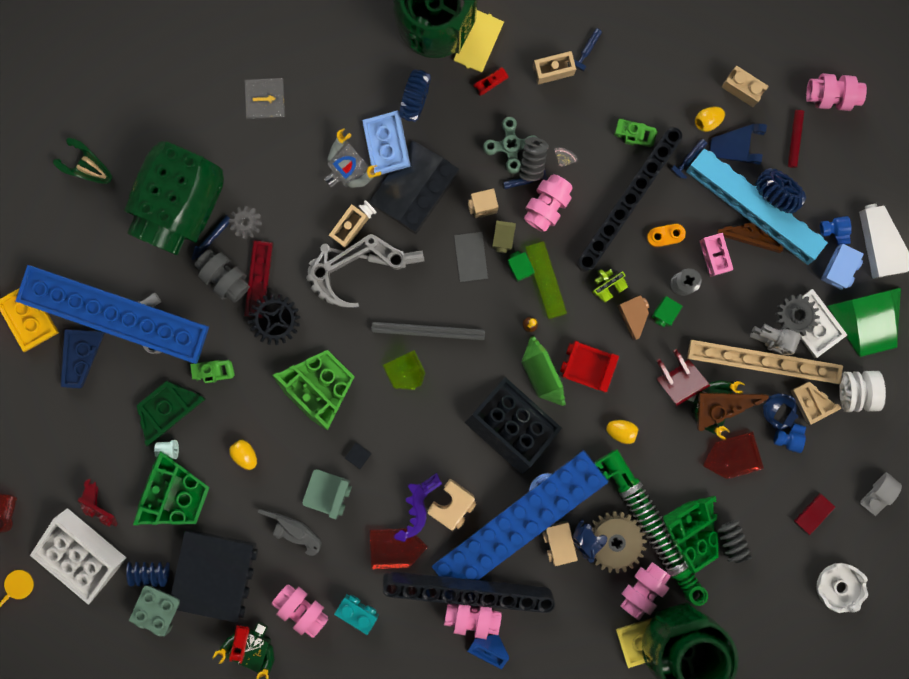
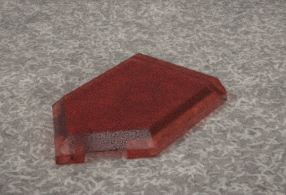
(734, 456)
(392, 553)

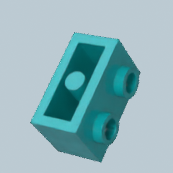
(357, 614)

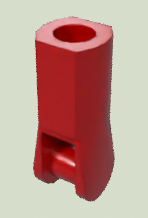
(493, 79)
(239, 641)

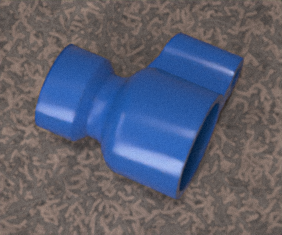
(839, 227)
(794, 440)

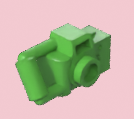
(635, 131)
(212, 369)

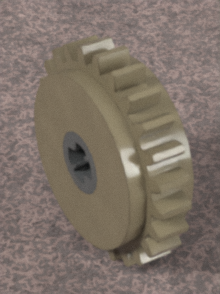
(630, 541)

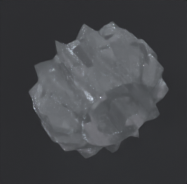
(249, 215)

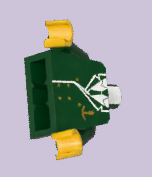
(715, 387)
(258, 651)

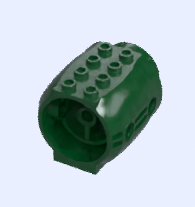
(440, 39)
(173, 197)
(677, 629)

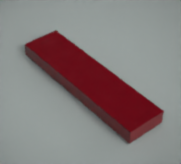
(258, 275)

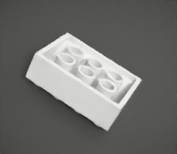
(77, 555)

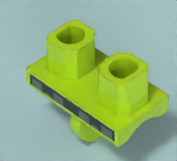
(602, 291)

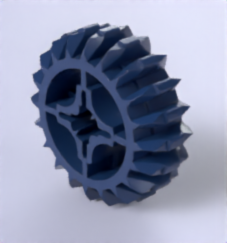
(415, 95)
(780, 190)

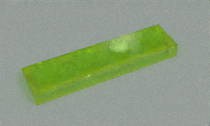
(546, 280)

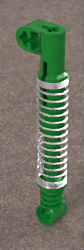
(651, 524)

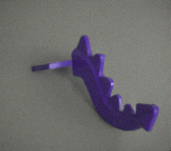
(419, 510)

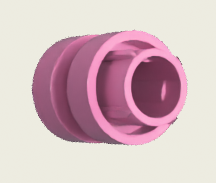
(828, 91)
(553, 194)
(641, 596)
(466, 617)
(311, 620)

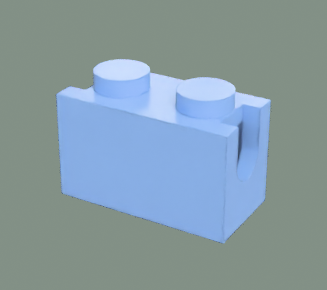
(842, 267)

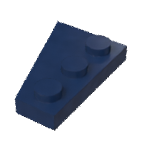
(78, 355)

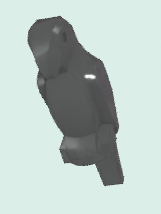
(294, 532)

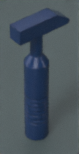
(589, 46)
(690, 157)
(517, 182)

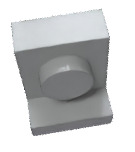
(884, 492)

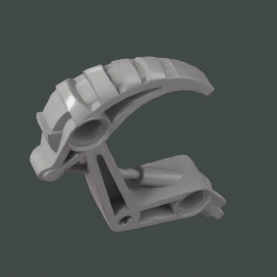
(359, 250)

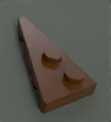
(752, 235)
(718, 406)

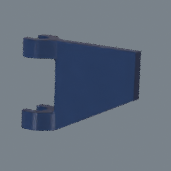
(736, 144)

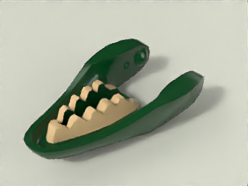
(88, 167)

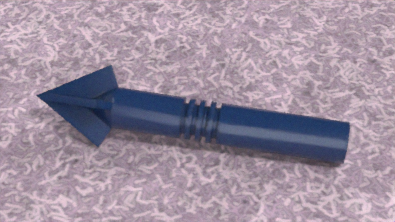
(199, 250)

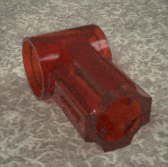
(7, 506)

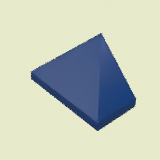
(490, 650)

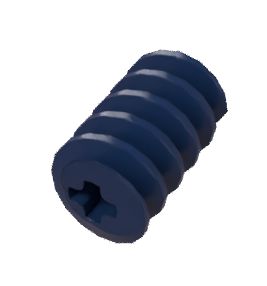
(147, 575)

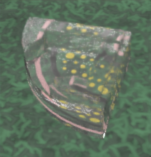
(565, 156)

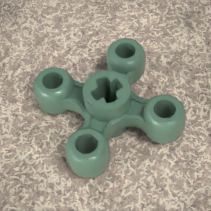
(502, 146)

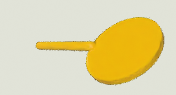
(17, 585)

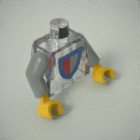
(348, 165)

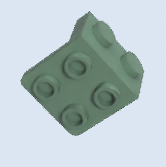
(327, 493)
(155, 611)

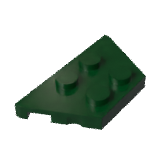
(165, 409)

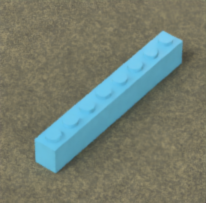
(746, 200)

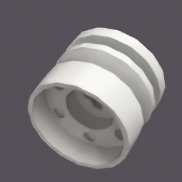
(862, 391)

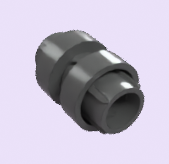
(216, 270)

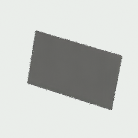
(471, 256)

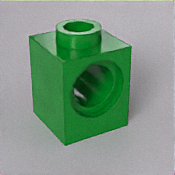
(520, 266)
(666, 312)

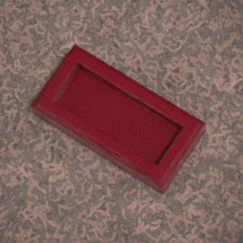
(814, 514)

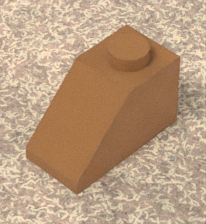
(635, 315)

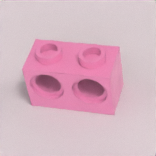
(716, 254)

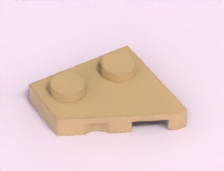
(813, 403)

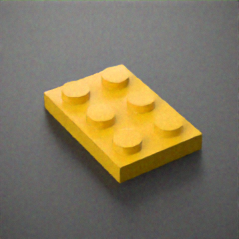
(26, 323)

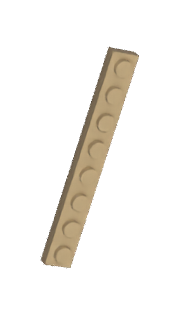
(765, 362)

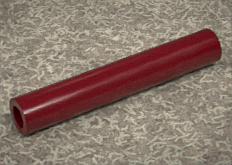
(796, 138)

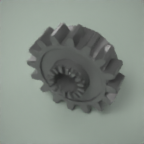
(806, 310)

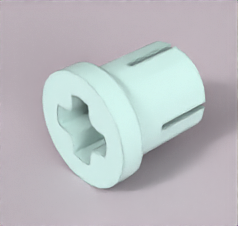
(170, 448)

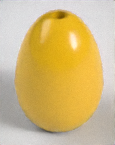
(709, 118)
(622, 431)
(243, 454)

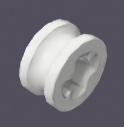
(367, 209)

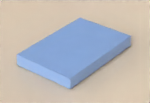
(386, 142)

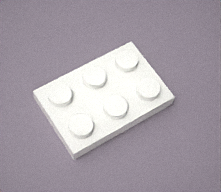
(828, 329)

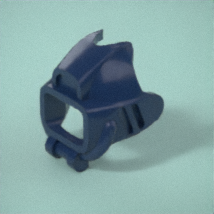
(772, 406)
(587, 542)

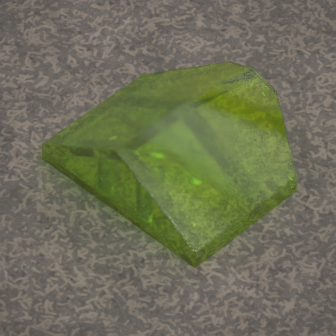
(405, 371)

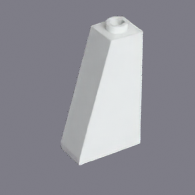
(883, 242)

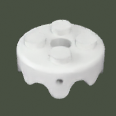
(854, 593)

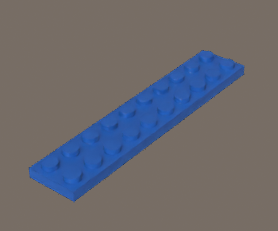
(112, 314)
(523, 520)

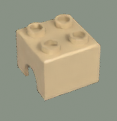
(452, 514)

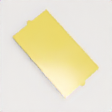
(479, 42)

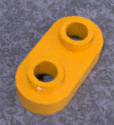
(666, 235)

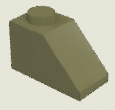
(503, 236)

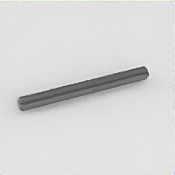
(432, 331)

